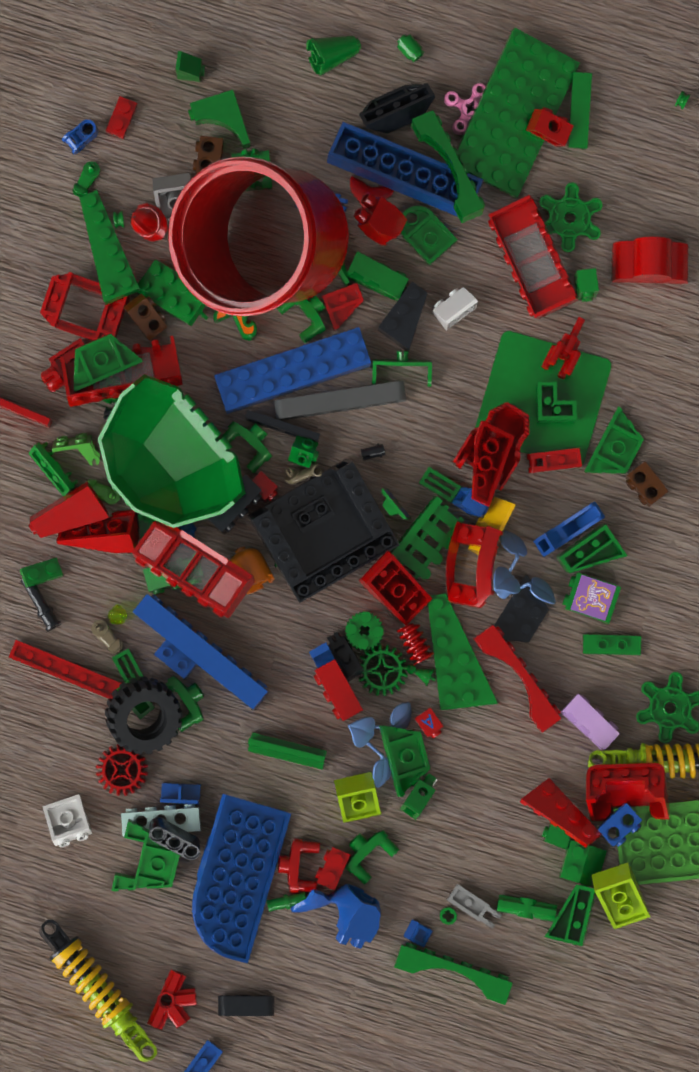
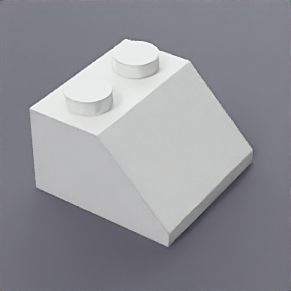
(455, 307)

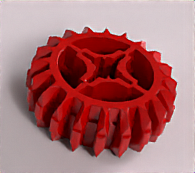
(134, 781)

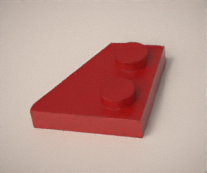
(342, 303)

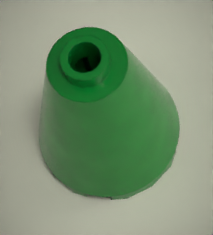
(331, 52)

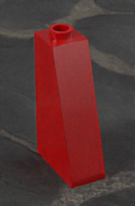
(71, 511)

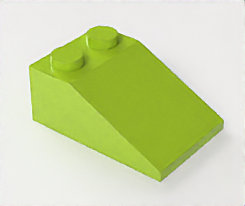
(620, 895)

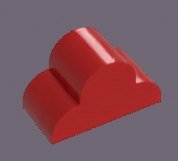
(650, 261)
(395, 588)

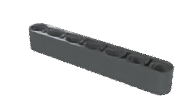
(340, 400)

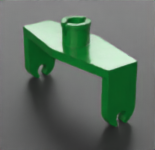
(402, 361)

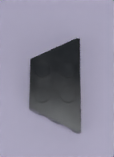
(522, 615)

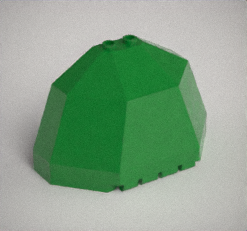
(167, 456)

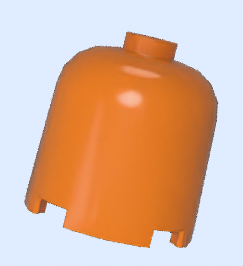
(255, 564)

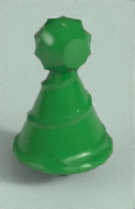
(424, 674)

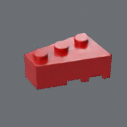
(337, 690)

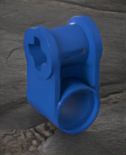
(81, 138)

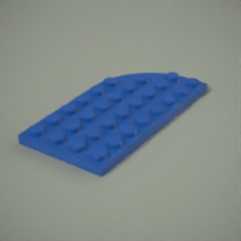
(237, 875)

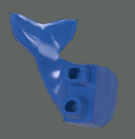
(357, 913)

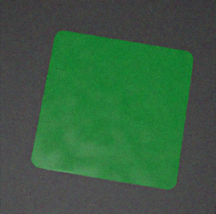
(515, 380)

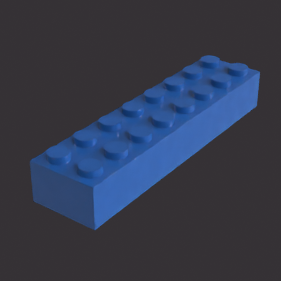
(396, 167)
(293, 370)
(200, 652)

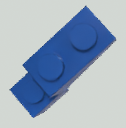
(569, 529)

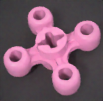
(462, 106)

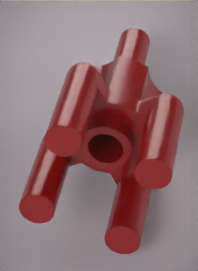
(566, 350)

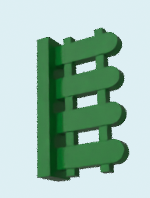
(418, 543)

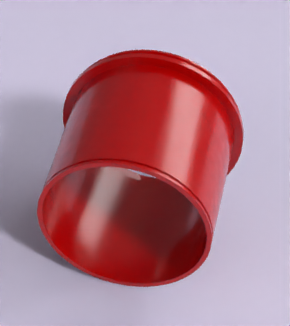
(201, 236)

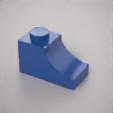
(321, 655)

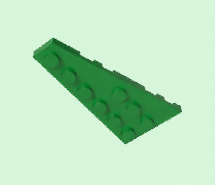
(456, 666)

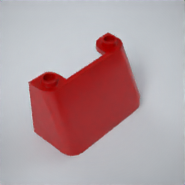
(626, 783)

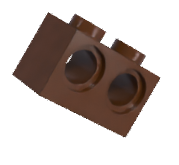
(207, 157)
(143, 318)
(650, 481)

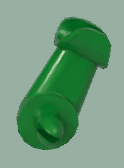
(88, 176)

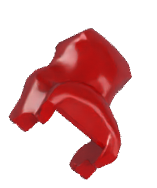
(509, 419)

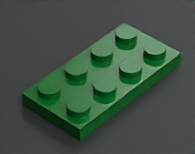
(170, 293)

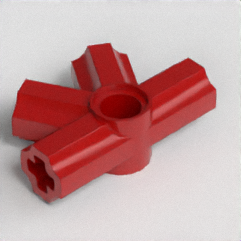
(180, 998)

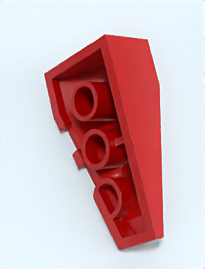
(490, 455)
(111, 535)

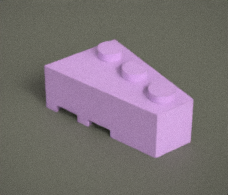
(590, 721)

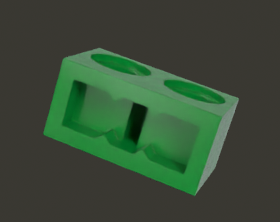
(586, 284)

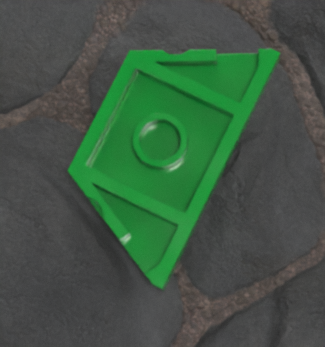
(101, 360)
(616, 446)
(405, 756)

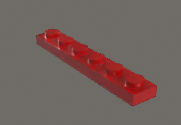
(63, 669)

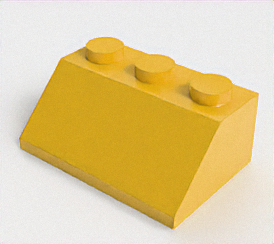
(495, 517)

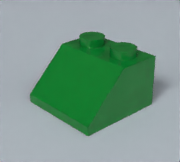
(582, 863)

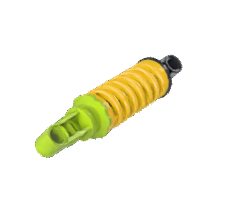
(673, 759)
(109, 1006)

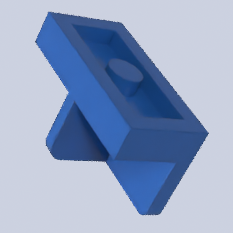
(180, 793)

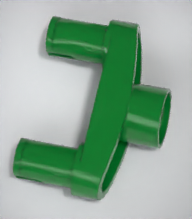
(311, 309)
(254, 437)
(190, 697)
(362, 848)

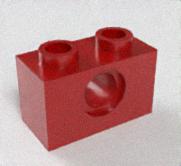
(539, 126)

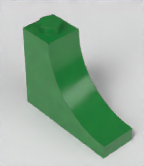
(222, 111)

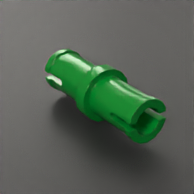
(285, 902)

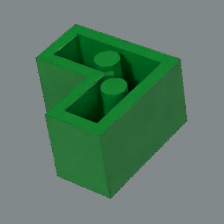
(553, 410)

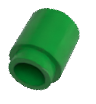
(410, 47)

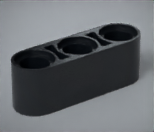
(177, 846)
(246, 1005)

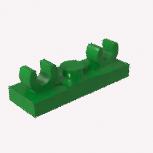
(52, 468)

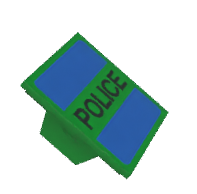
(392, 506)

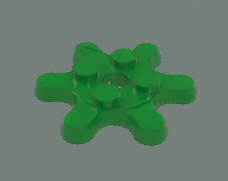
(581, 210)
(669, 721)

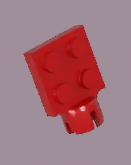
(54, 376)

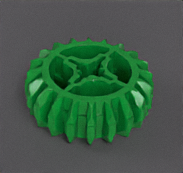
(399, 668)

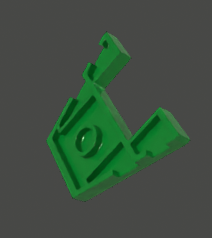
(156, 863)

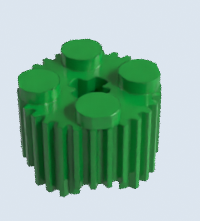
(364, 620)

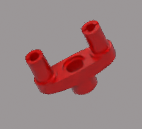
(290, 865)

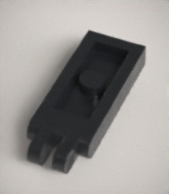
(345, 656)

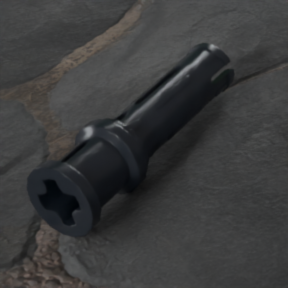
(44, 611)

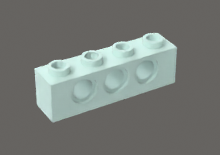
(191, 813)

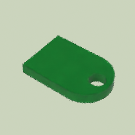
(427, 235)

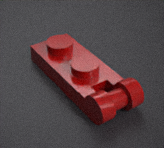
(555, 460)

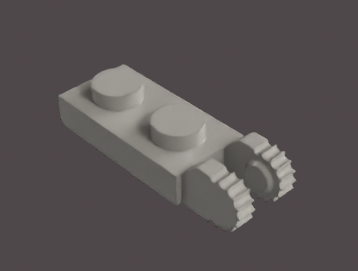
(471, 905)

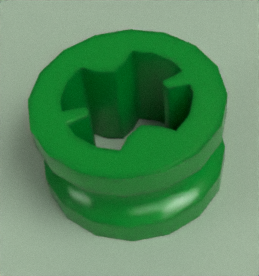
(682, 100)
(118, 219)
(452, 911)

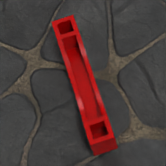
(540, 710)

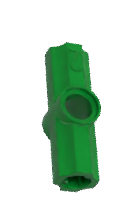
(526, 908)

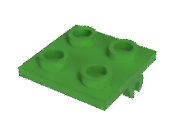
(81, 442)

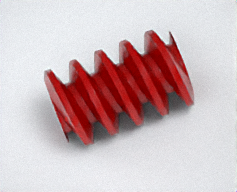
(415, 642)

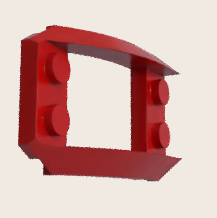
(56, 298)
(487, 540)

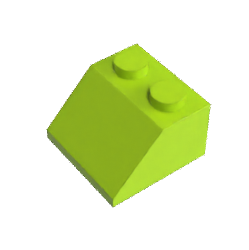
(357, 797)

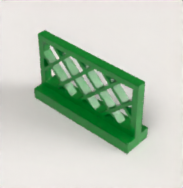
(287, 751)

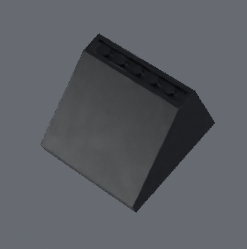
(323, 530)

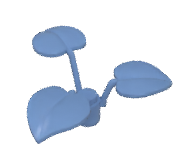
(506, 583)
(363, 731)

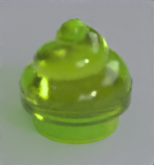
(117, 615)

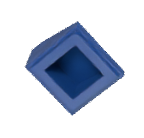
(418, 933)

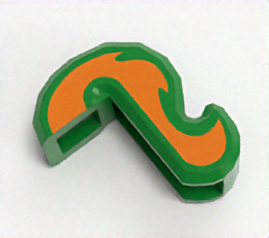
(247, 330)

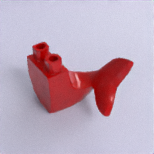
(377, 217)

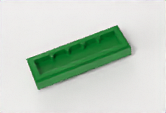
(611, 644)

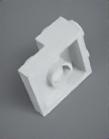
(67, 821)

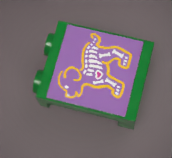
(591, 597)

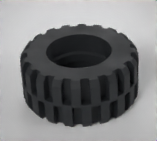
(155, 735)

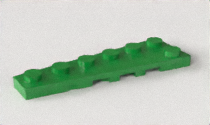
(110, 261)

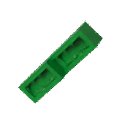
(580, 110)

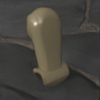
(297, 476)
(106, 636)

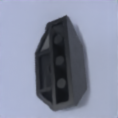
(397, 107)

